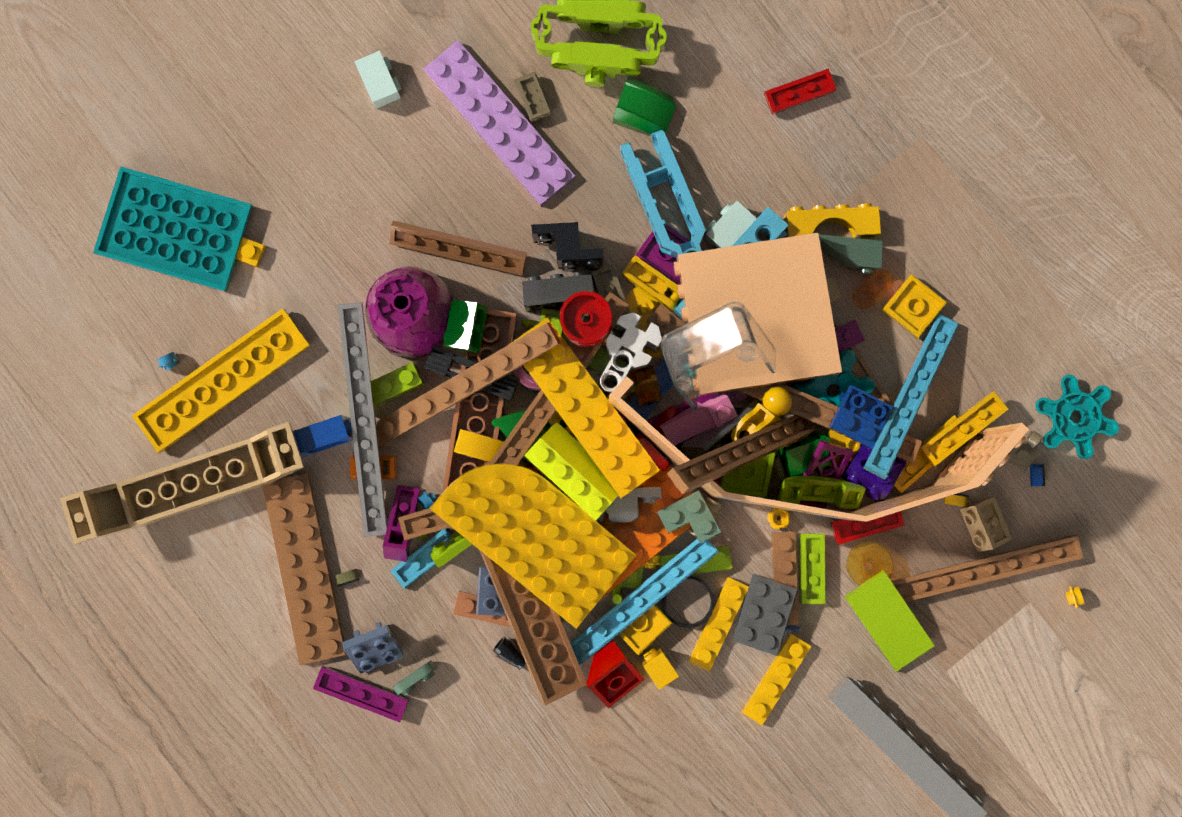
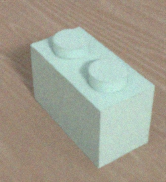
(377, 79)
(730, 226)

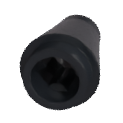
(509, 652)

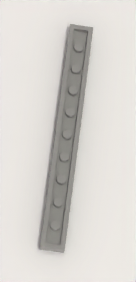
(362, 418)

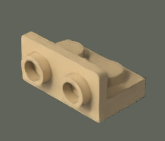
(986, 525)

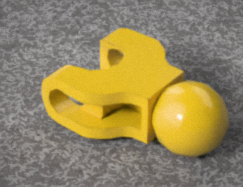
(776, 403)

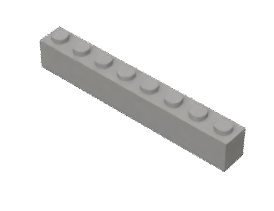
(904, 752)

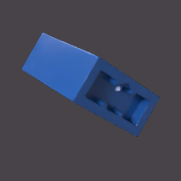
(323, 435)

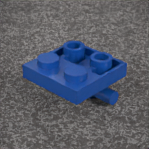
(860, 416)

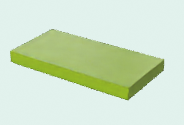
(889, 620)

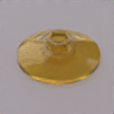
(868, 552)

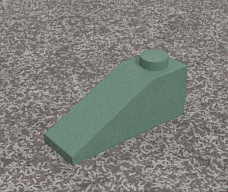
(854, 252)

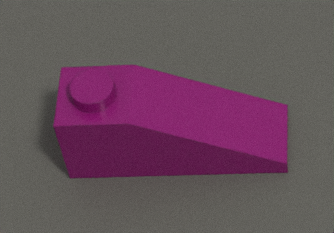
(404, 503)

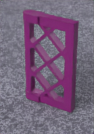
(837, 470)

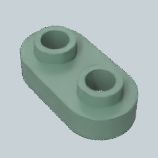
(407, 684)

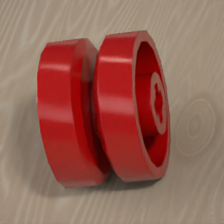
(572, 316)

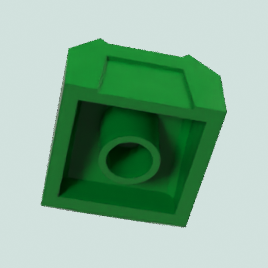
(644, 108)

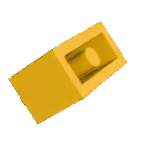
(659, 667)

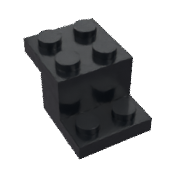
(567, 246)

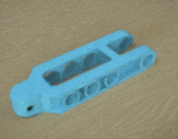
(668, 172)

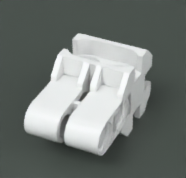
(630, 348)

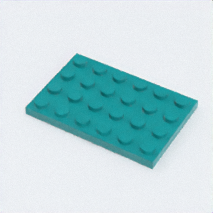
(173, 229)

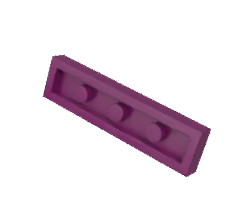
(361, 694)

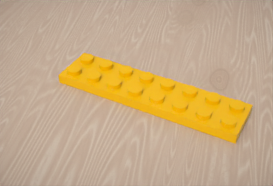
(221, 380)
(591, 417)

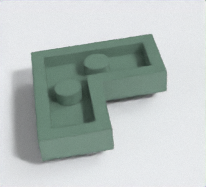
(690, 511)

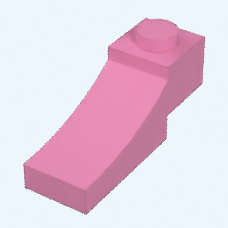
(692, 422)

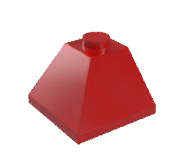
(612, 674)

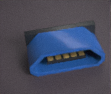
(1037, 475)

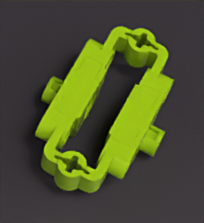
(598, 60)

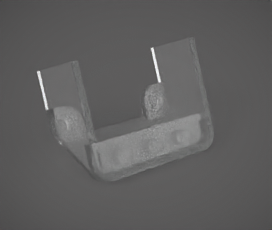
(710, 338)

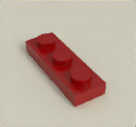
(800, 91)
(851, 530)

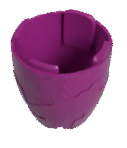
(418, 326)

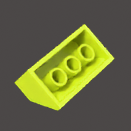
(572, 470)

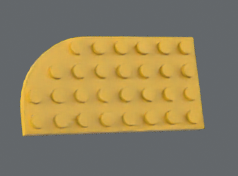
(535, 536)

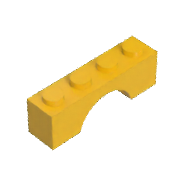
(860, 221)

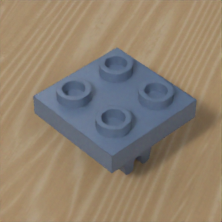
(487, 597)
(372, 648)

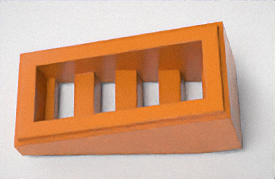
(392, 467)

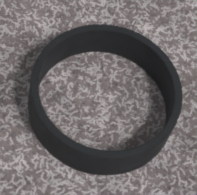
(702, 620)

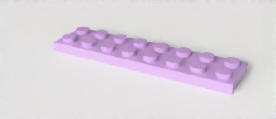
(499, 123)

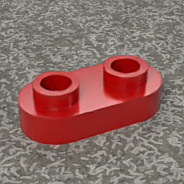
(658, 459)

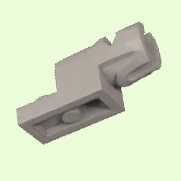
(627, 508)

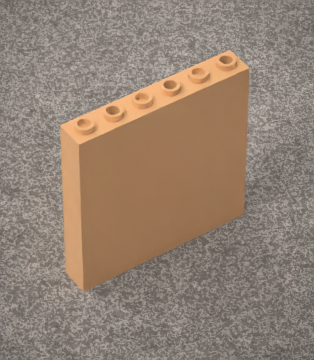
(786, 295)

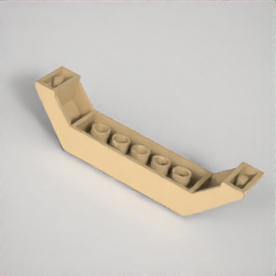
(183, 485)

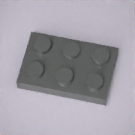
(765, 614)

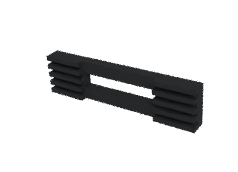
(441, 362)

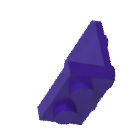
(875, 486)

